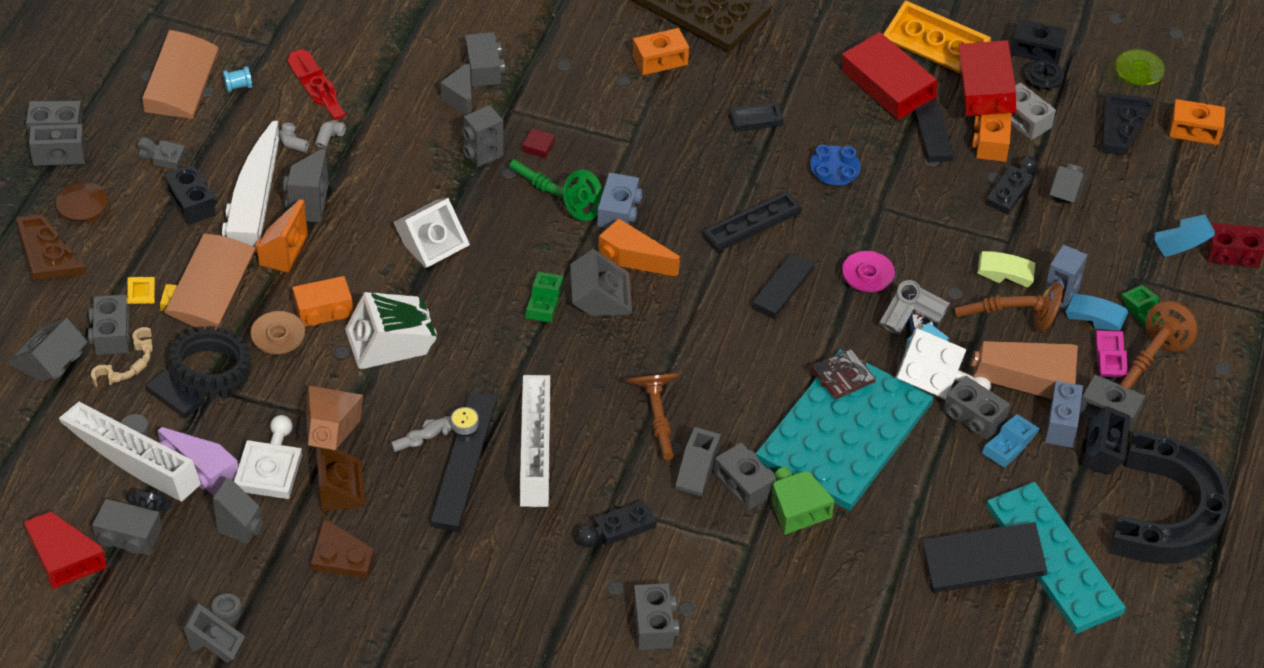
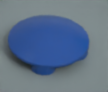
(835, 164)

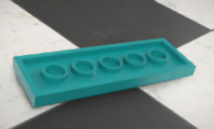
(1071, 576)

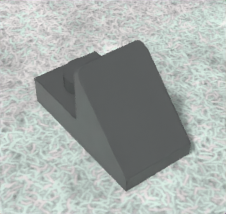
(210, 631)

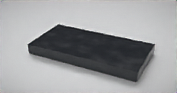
(984, 557)

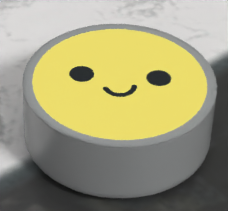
(464, 420)

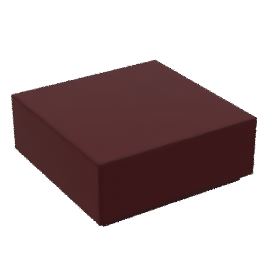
(538, 143)

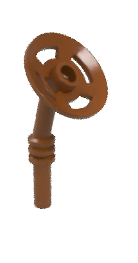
(1042, 304)
(1164, 333)
(660, 424)

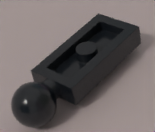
(1012, 185)
(617, 525)

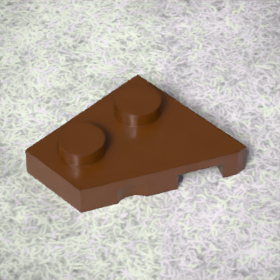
(341, 553)

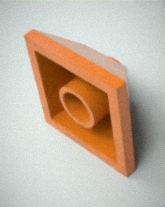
(283, 239)

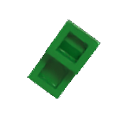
(544, 297)
(1139, 302)

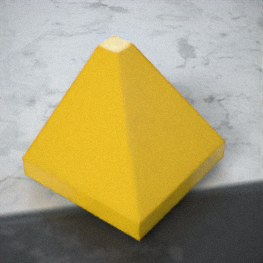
(141, 290)

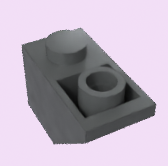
(1068, 182)
(698, 461)

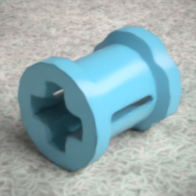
(237, 79)

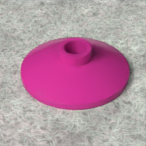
(868, 271)

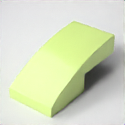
(1000, 266)

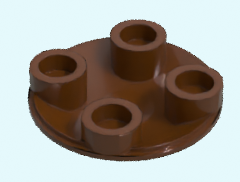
(81, 201)

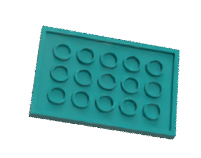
(846, 438)

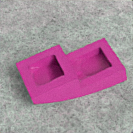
(1111, 353)

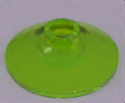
(1140, 67)

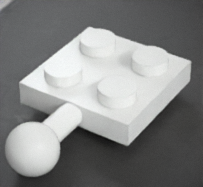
(933, 365)
(270, 467)

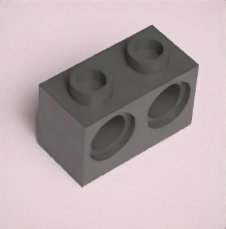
(54, 113)
(483, 136)
(110, 324)
(976, 407)
(655, 616)

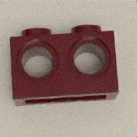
(1236, 245)

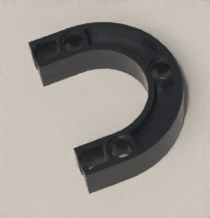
(1203, 482)

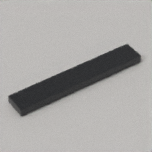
(463, 466)

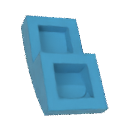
(1190, 234)
(1102, 312)
(1011, 441)

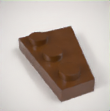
(44, 250)

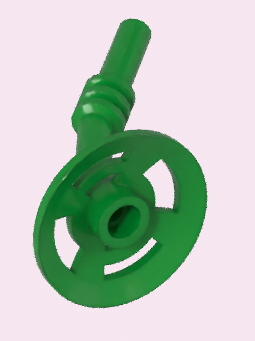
(575, 197)

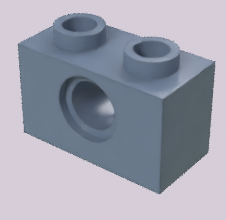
(619, 200)
(1068, 271)
(1064, 414)

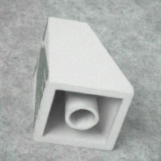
(389, 329)

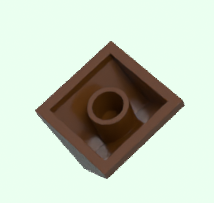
(339, 480)

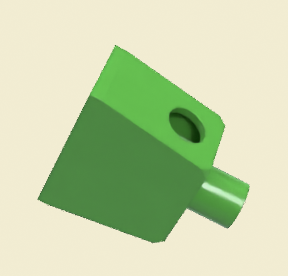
(799, 500)

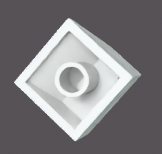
(432, 232)

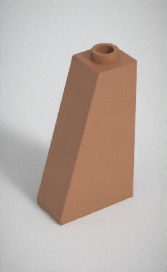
(1026, 365)
(331, 416)

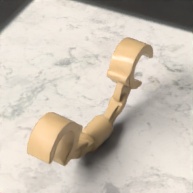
(144, 345)

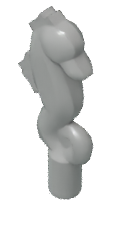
(429, 430)

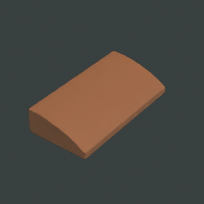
(179, 75)
(209, 281)

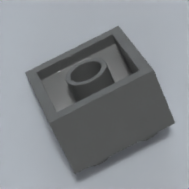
(310, 183)
(600, 285)
(49, 350)

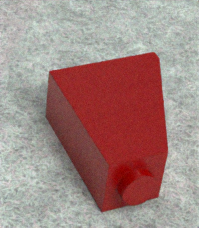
(63, 550)

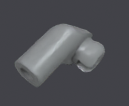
(329, 130)
(290, 139)

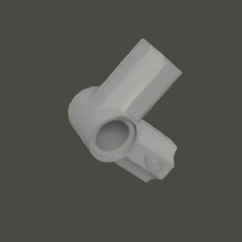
(901, 309)

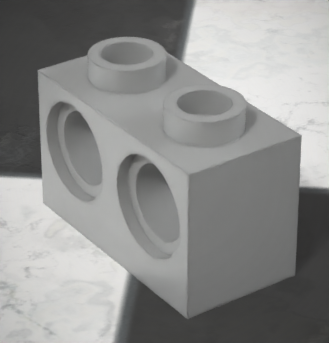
(1032, 113)

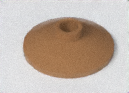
(277, 332)

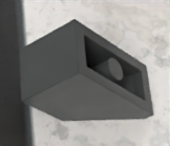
(236, 512)

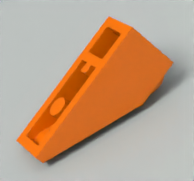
(636, 250)

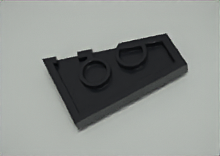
(1123, 121)

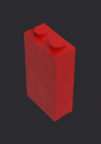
(889, 75)
(987, 78)

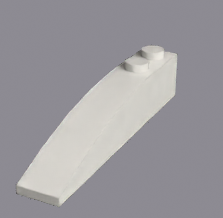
(252, 190)
(535, 441)
(133, 451)

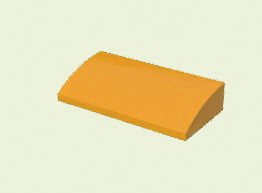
(931, 35)

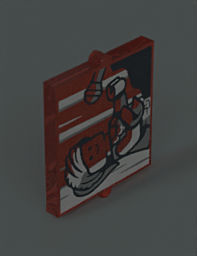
(843, 374)

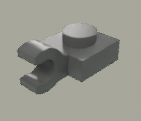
(163, 155)

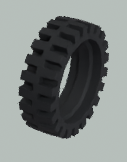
(204, 383)

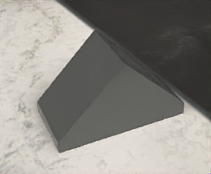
(457, 90)

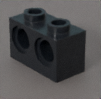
(190, 194)

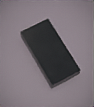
(756, 117)
(169, 394)

